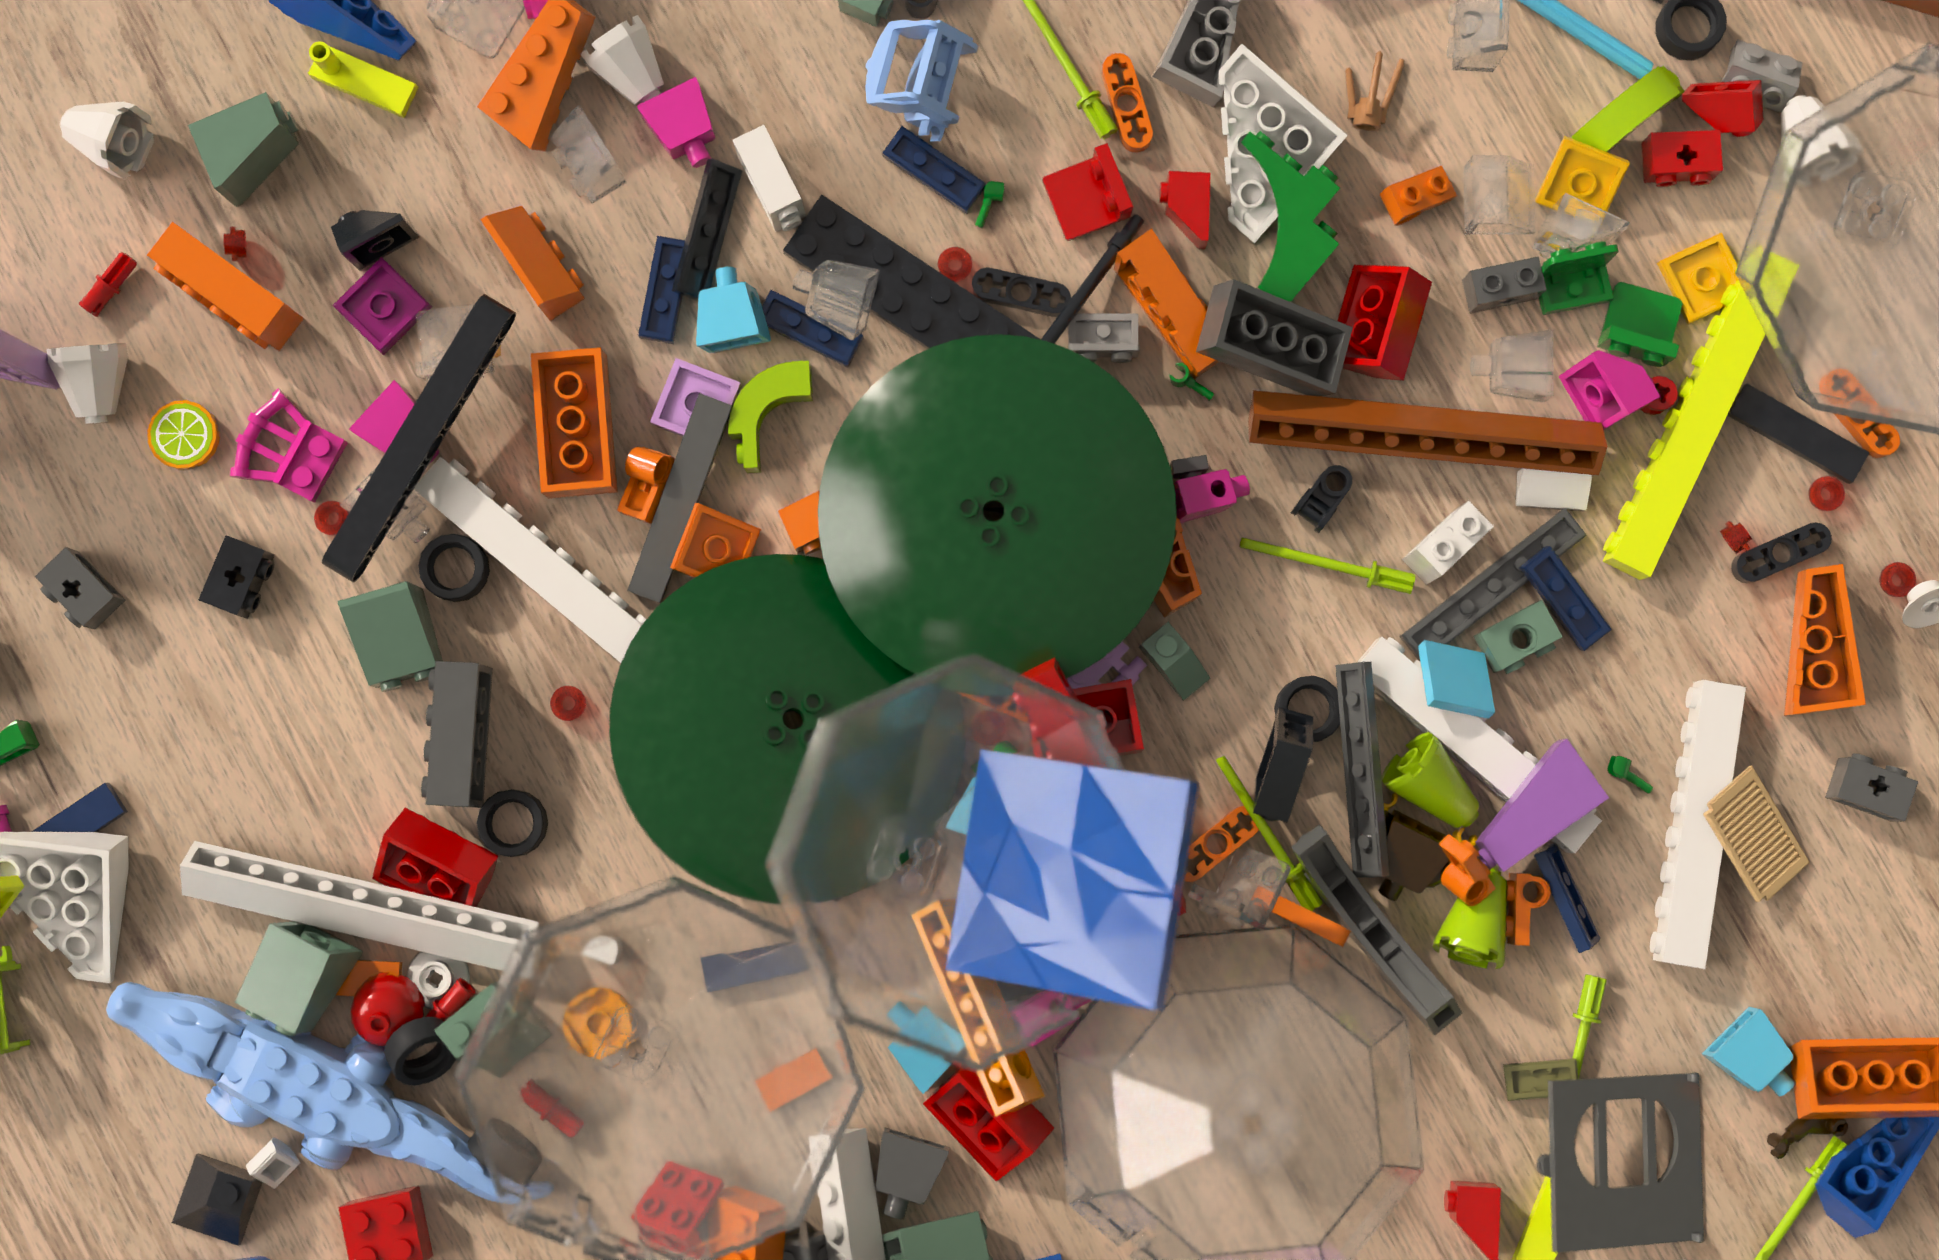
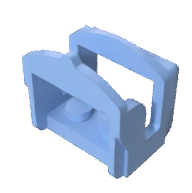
(928, 79)

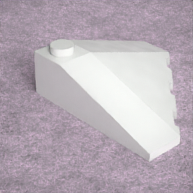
(1266, 103)
(71, 893)

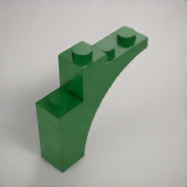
(1299, 199)

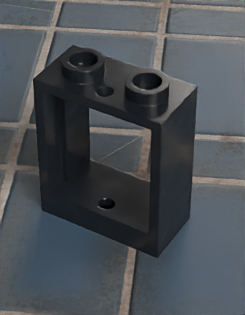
(1283, 765)

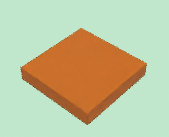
(712, 541)

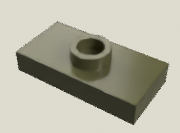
(1531, 1079)

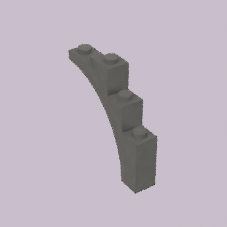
(1374, 932)

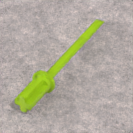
(1089, 101)
(1376, 576)
(1296, 879)
(1588, 1012)
(1832, 1148)

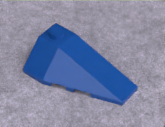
(352, 21)
(1872, 1171)

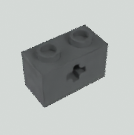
(1504, 284)
(97, 595)
(1851, 788)

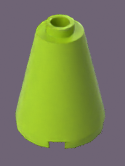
(1432, 782)
(1478, 931)

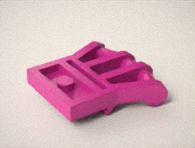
(307, 460)

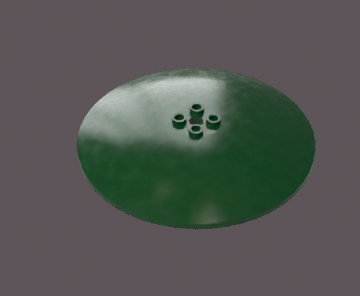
(1079, 493)
(705, 704)

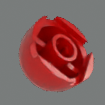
(384, 1006)

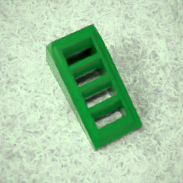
(16, 741)

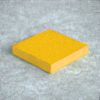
(1582, 173)
(1700, 276)

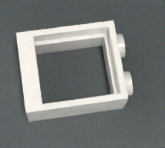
(770, 179)
(1447, 542)

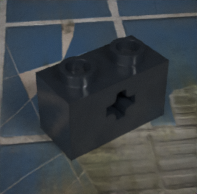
(232, 559)

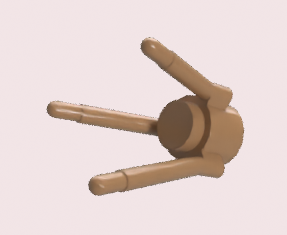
(1369, 113)

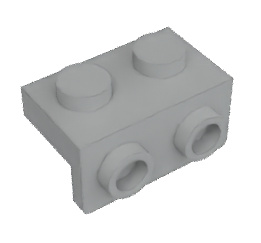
(1777, 73)
(1105, 336)

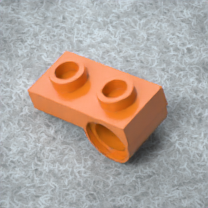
(1417, 194)
(647, 481)
(1465, 874)
(1519, 908)

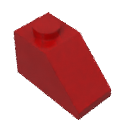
(1727, 106)
(1188, 204)
(1477, 1213)

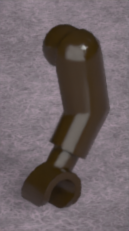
(1802, 1127)

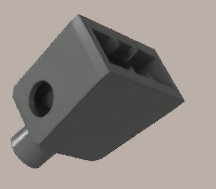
(907, 1169)

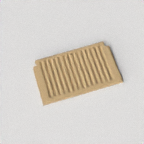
(1755, 835)

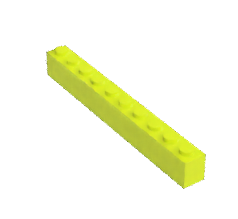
(1687, 437)

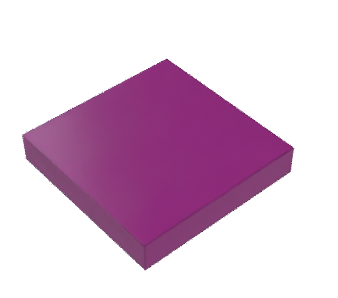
(381, 306)

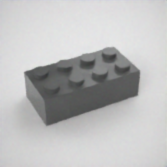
(1274, 339)
(457, 734)

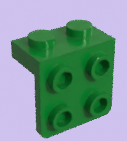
(1577, 278)
(1641, 325)

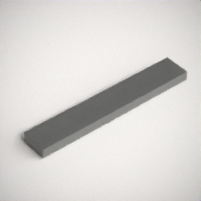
(679, 496)
(1492, 584)
(1362, 770)

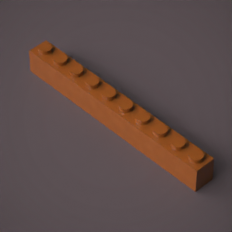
(1426, 432)

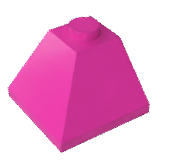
(1608, 388)

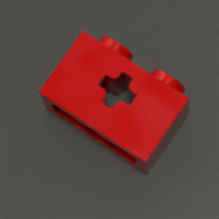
(1698, 148)

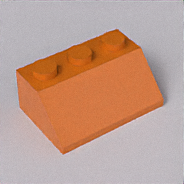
(535, 260)

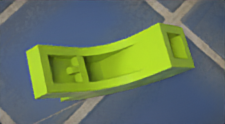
(1630, 109)
(763, 393)

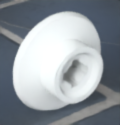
(1922, 605)
(423, 967)

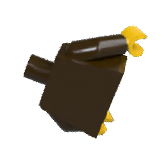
(1413, 853)

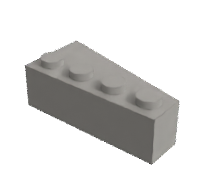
(1199, 49)

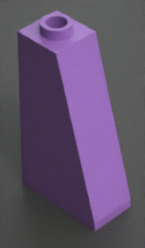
(1542, 806)

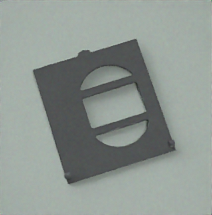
(1624, 1215)

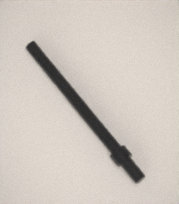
(1115, 244)

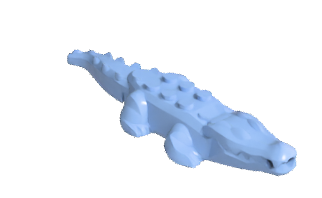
(298, 1081)

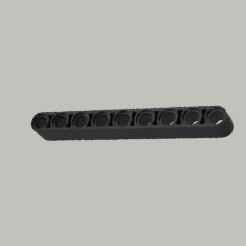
(419, 438)

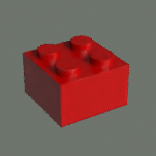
(386, 1226)

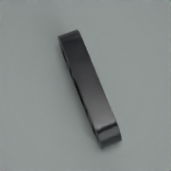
(1000, 275)
(1786, 539)

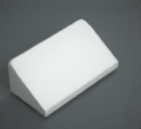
(1552, 489)

